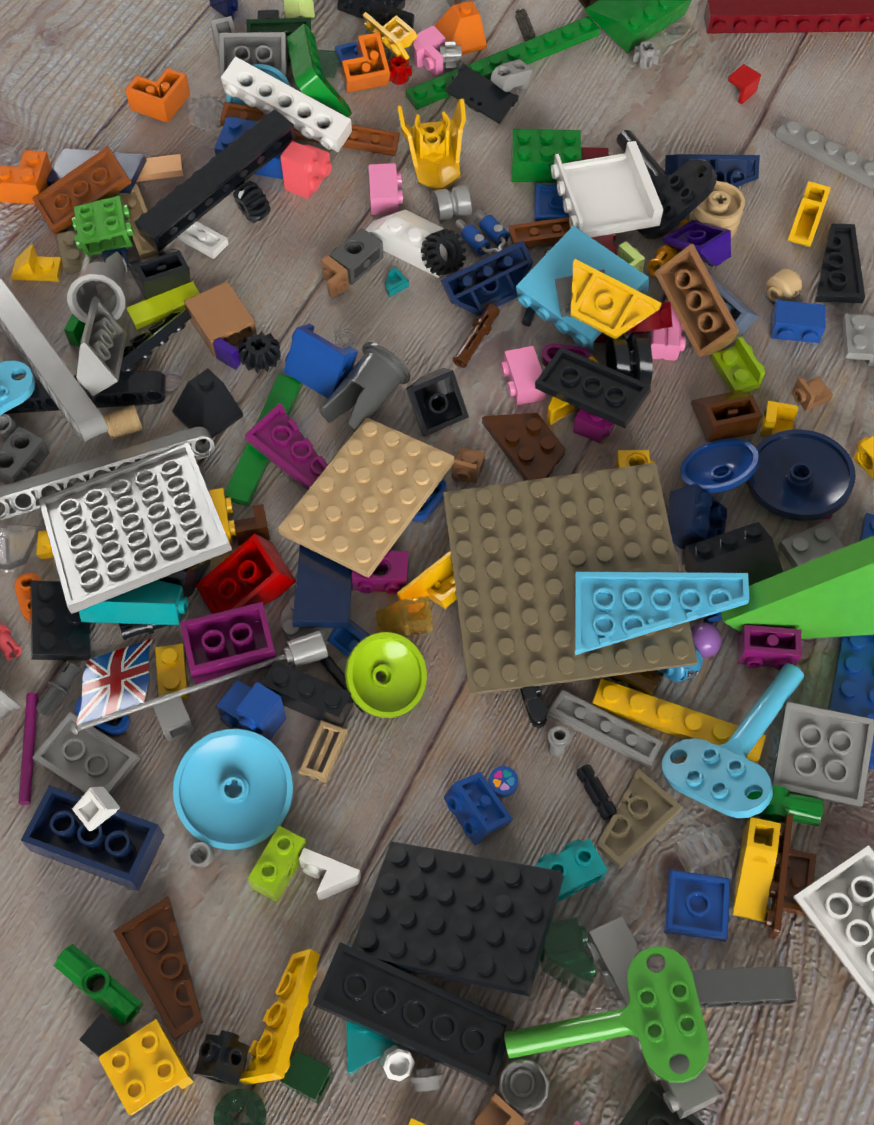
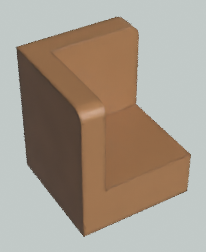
(499, 1113)

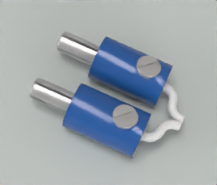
(490, 227)

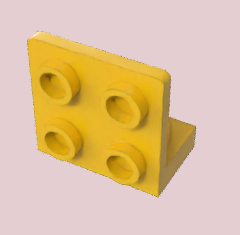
(144, 1067)

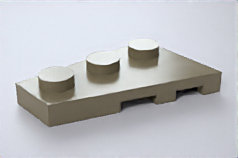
(638, 820)

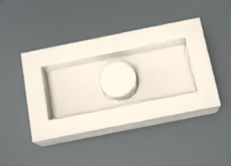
(204, 240)

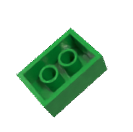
(535, 152)

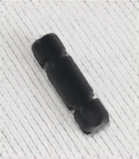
(596, 792)

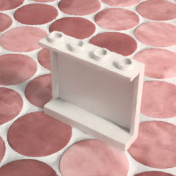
(608, 193)

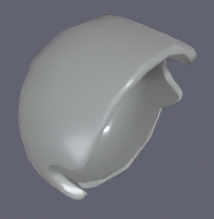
(524, 1085)

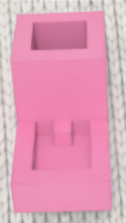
(427, 50)

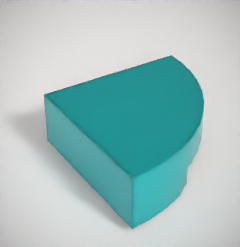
(395, 282)

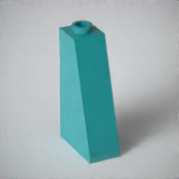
(150, 604)

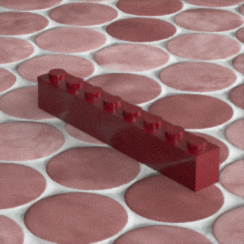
(788, 16)

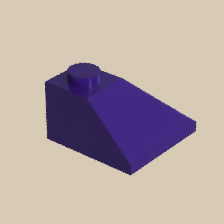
(710, 241)

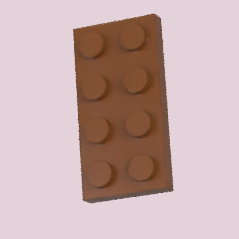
(89, 182)

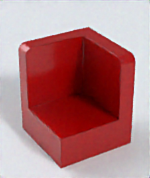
(746, 80)

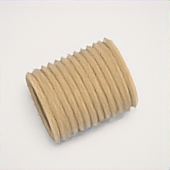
(122, 422)

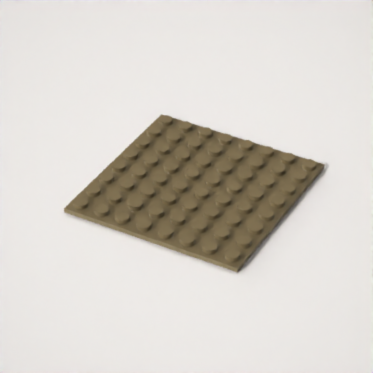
(518, 565)

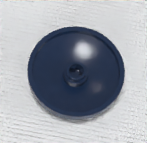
(802, 475)

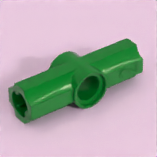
(804, 808)
(112, 997)

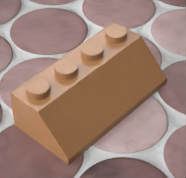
(697, 302)

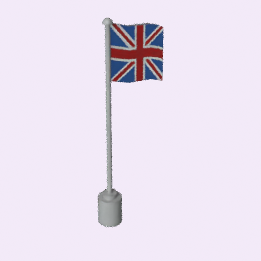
(121, 679)

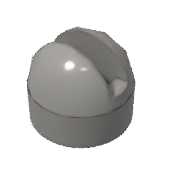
(7, 425)
(195, 859)

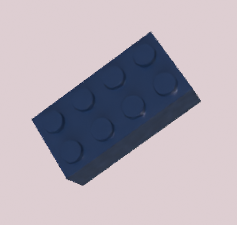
(115, 850)

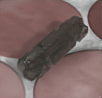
(524, 24)

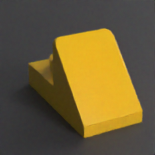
(36, 268)

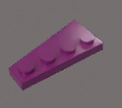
(286, 447)

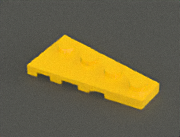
(282, 1021)

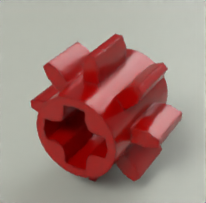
(399, 70)

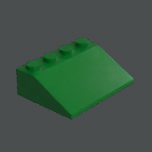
(635, 20)

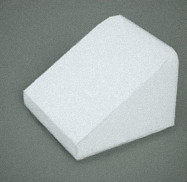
(95, 807)

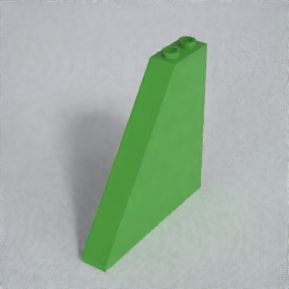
(819, 597)

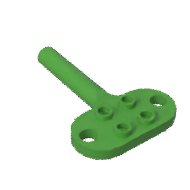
(660, 1013)

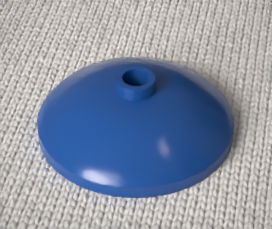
(720, 465)

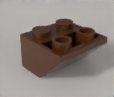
(727, 415)

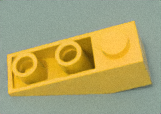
(756, 868)

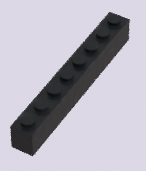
(216, 180)

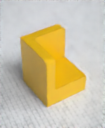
(777, 418)

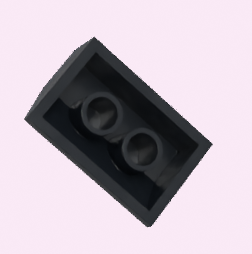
(736, 551)

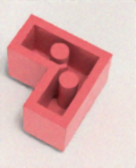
(304, 168)

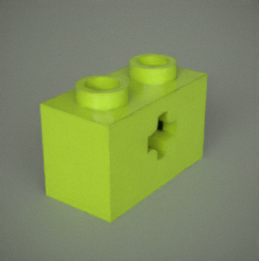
(277, 864)

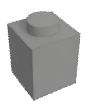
(173, 718)

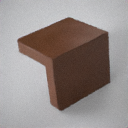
(256, 525)

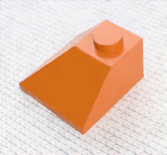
(464, 26)

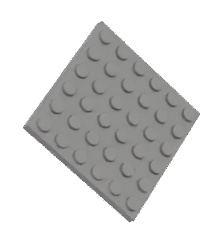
(132, 527)

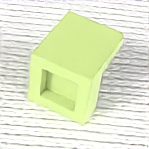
(299, 8)

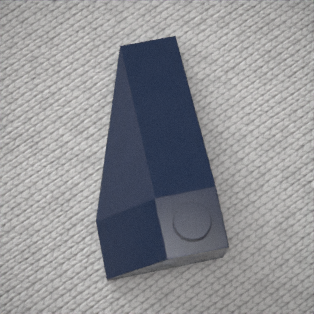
(729, 168)

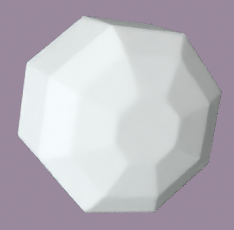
(397, 1063)

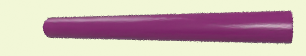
(28, 749)

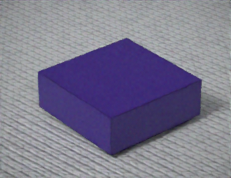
(227, 353)

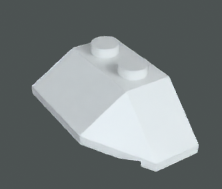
(403, 237)

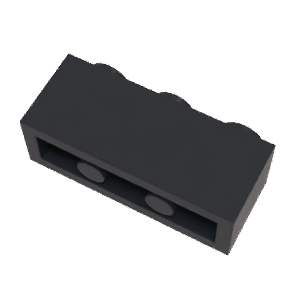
(309, 694)

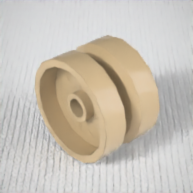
(721, 208)

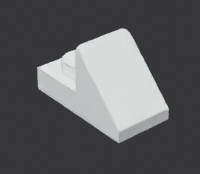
(336, 874)

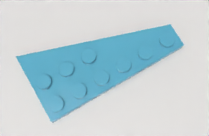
(632, 604)

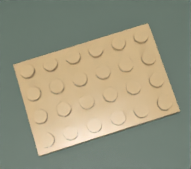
(366, 496)

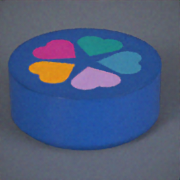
(503, 781)

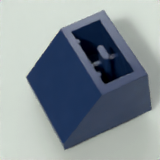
(694, 515)

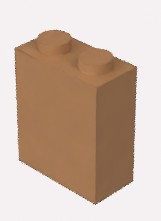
(220, 315)

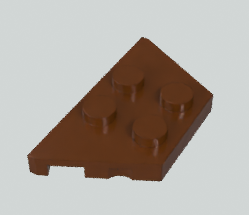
(526, 443)

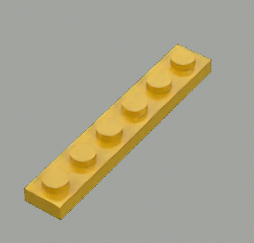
(666, 716)

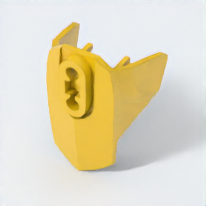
(436, 147)

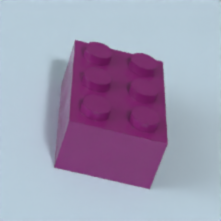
(227, 641)

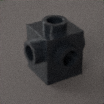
(222, 1058)

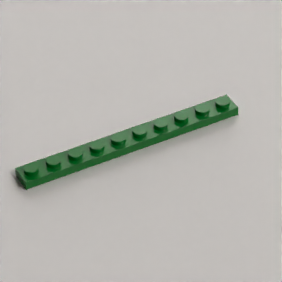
(528, 52)

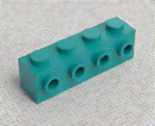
(579, 865)

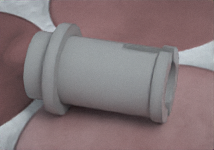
(558, 739)

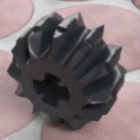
(251, 201)
(259, 351)

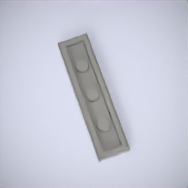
(605, 728)

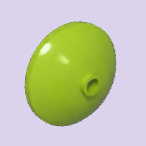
(401, 669)

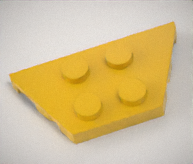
(607, 302)

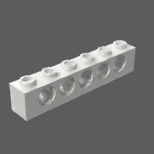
(241, 73)

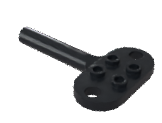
(677, 192)

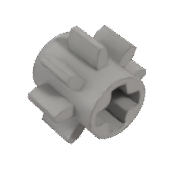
(451, 54)
(646, 55)

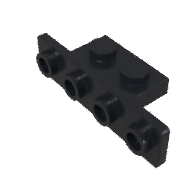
(379, 10)

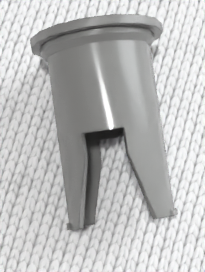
(83, 288)

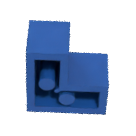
(252, 709)

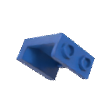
(318, 361)

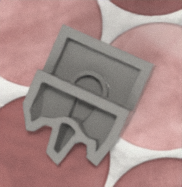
(859, 337)

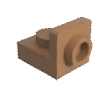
(335, 276)
(811, 393)
(468, 465)

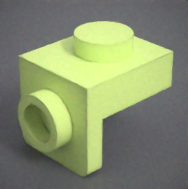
(631, 256)

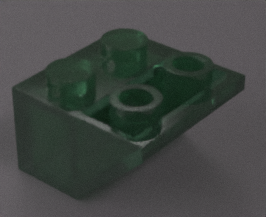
(566, 956)

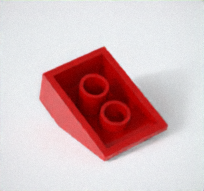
(246, 577)

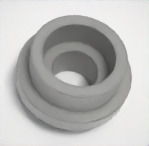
(426, 1079)

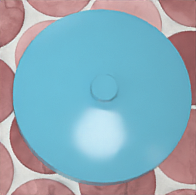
(233, 789)

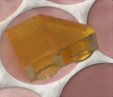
(406, 617)

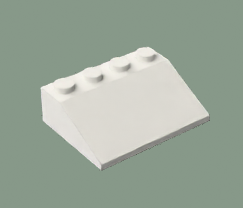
(844, 914)

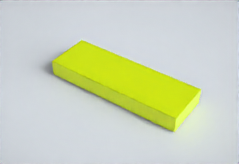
(159, 306)

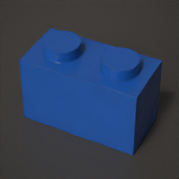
(798, 321)

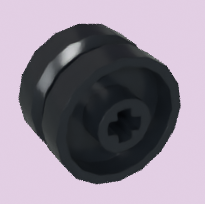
(631, 356)

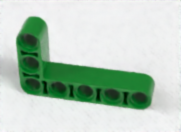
(309, 73)

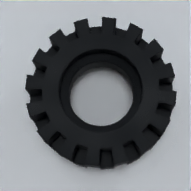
(453, 248)

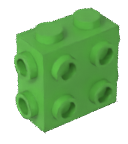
(102, 226)

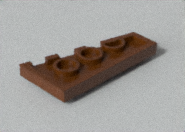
(160, 962)

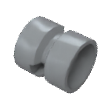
(453, 202)

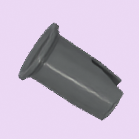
(366, 385)

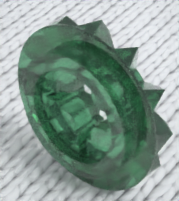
(235, 1101)

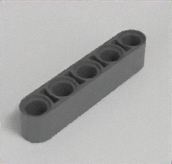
(745, 987)

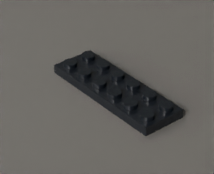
(414, 1014)

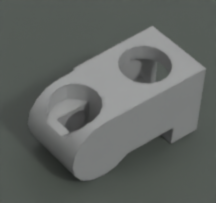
(510, 76)

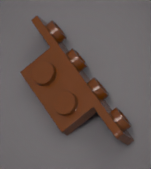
(792, 874)

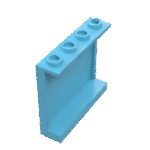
(539, 286)

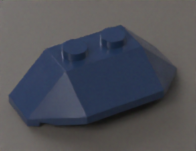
(489, 280)

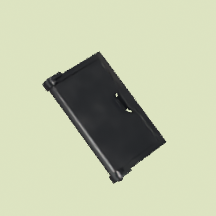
(473, 86)

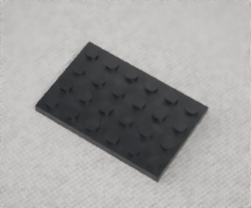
(460, 917)

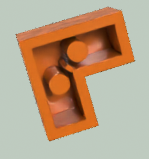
(369, 69)
(159, 98)
(27, 180)

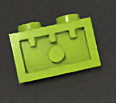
(739, 367)

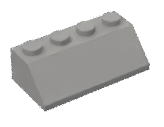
(100, 349)

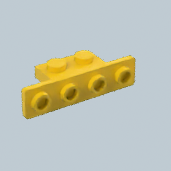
(394, 34)
(434, 582)

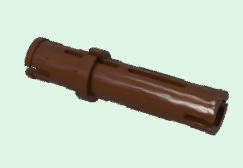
(481, 327)

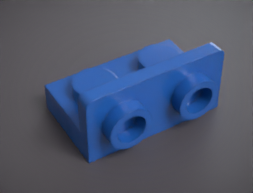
(477, 807)

